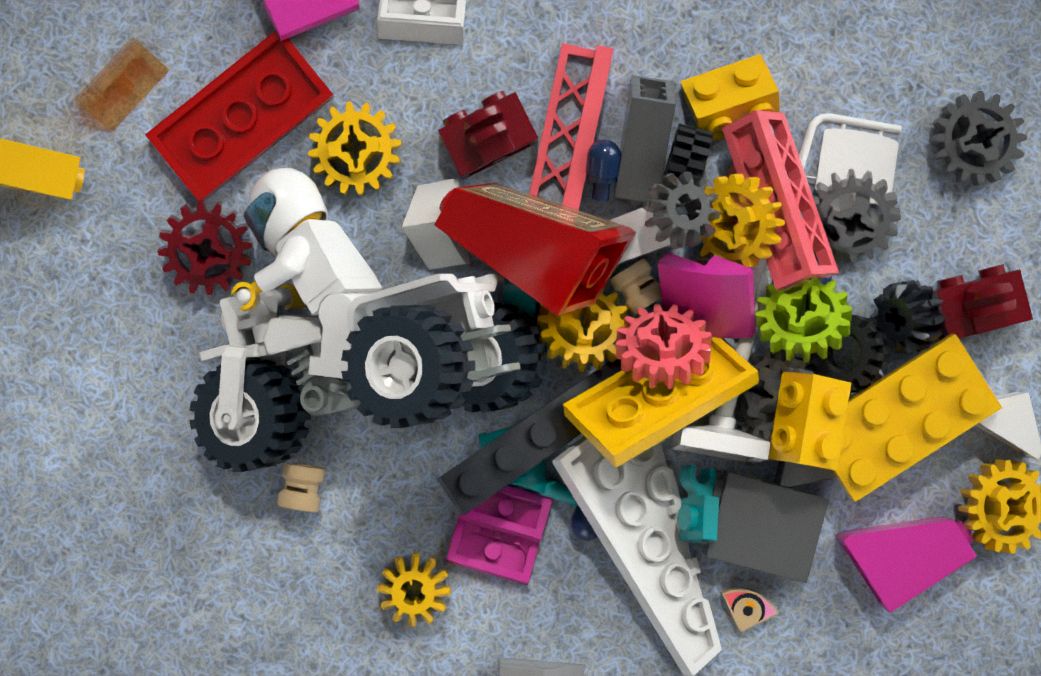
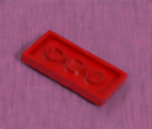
(239, 116)

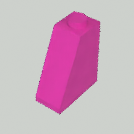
(907, 556)

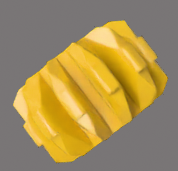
(429, 589)

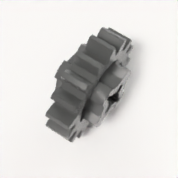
(983, 154)
(863, 230)
(760, 401)

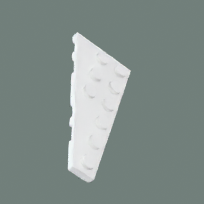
(637, 523)

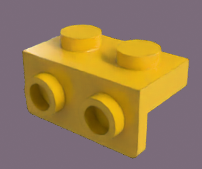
(730, 94)
(809, 420)

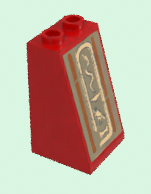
(535, 243)

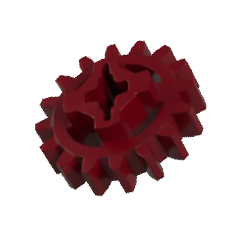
(185, 243)

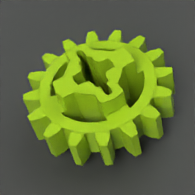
(810, 306)

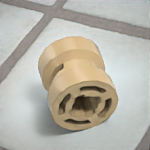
(637, 286)
(304, 477)

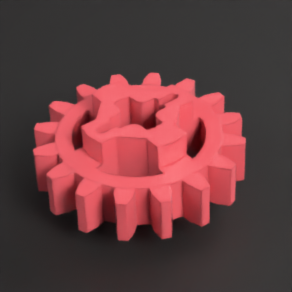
(663, 346)

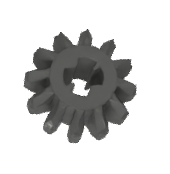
(687, 226)

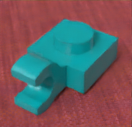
(699, 510)

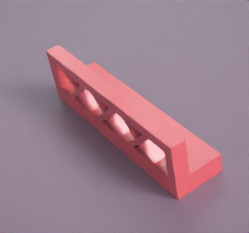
(587, 123)
(763, 156)

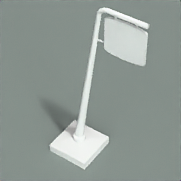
(839, 152)

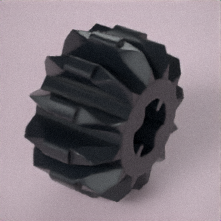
(908, 316)

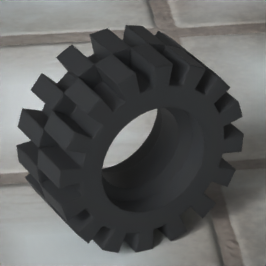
(689, 152)
(870, 361)

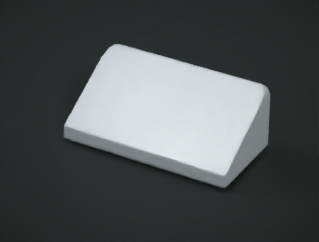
(422, 20)

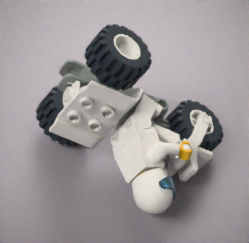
(386, 352)

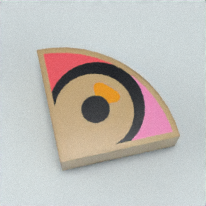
(748, 607)

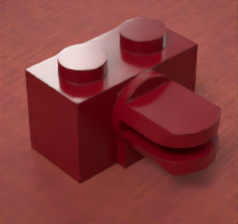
(487, 134)
(983, 303)

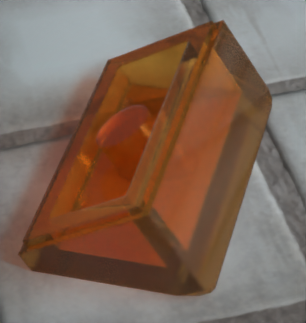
(121, 84)

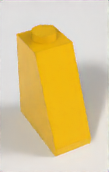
(39, 170)

